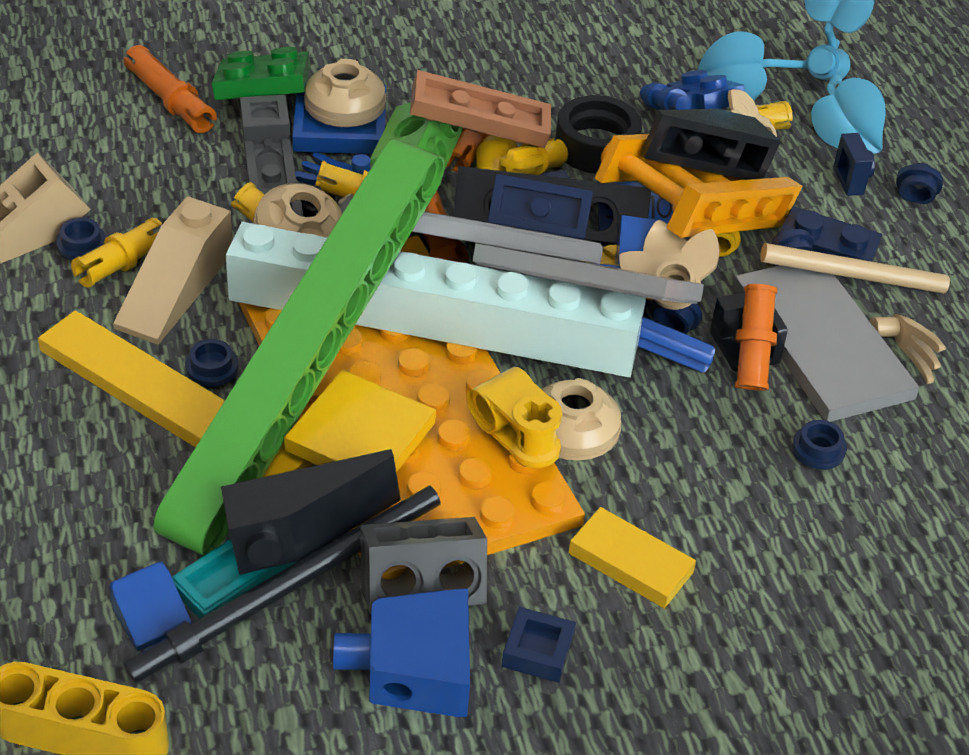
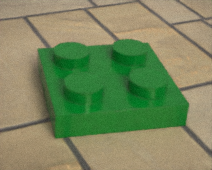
(250, 75)

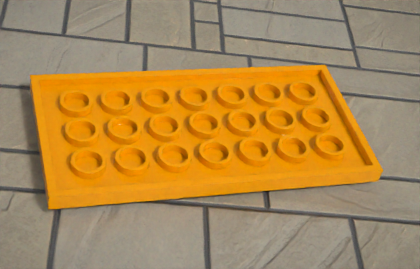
(455, 456)

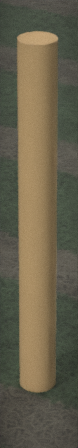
(854, 268)

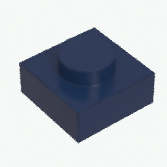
(853, 164)
(538, 644)

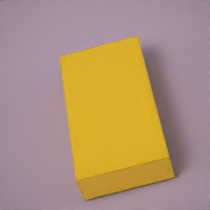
(632, 557)

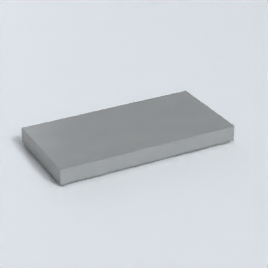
(509, 237)
(588, 274)
(832, 344)

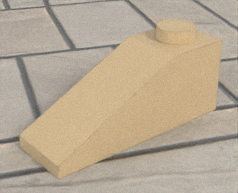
(34, 208)
(176, 269)

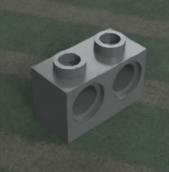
(425, 550)

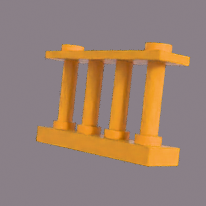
(700, 197)

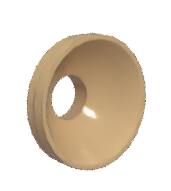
(347, 101)
(276, 212)
(589, 430)

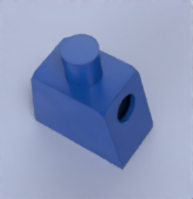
(414, 652)

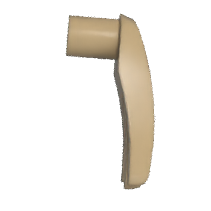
(913, 340)

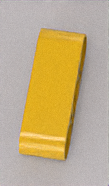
(57, 696)

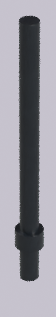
(186, 639)

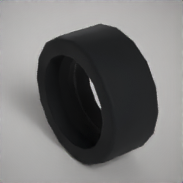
(593, 113)

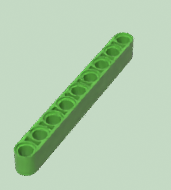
(300, 344)

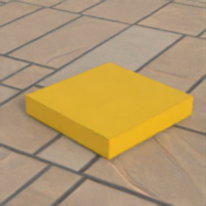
(357, 420)

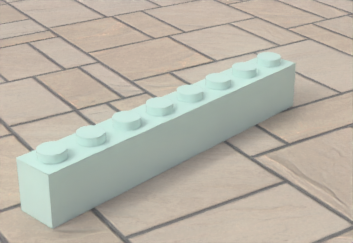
(455, 302)

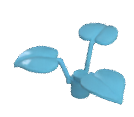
(849, 108)

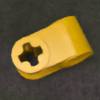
(518, 417)

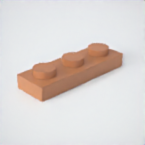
(480, 109)

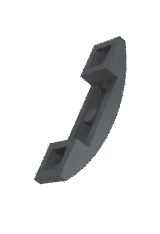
(268, 143)

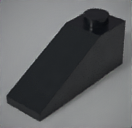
(712, 142)
(303, 509)

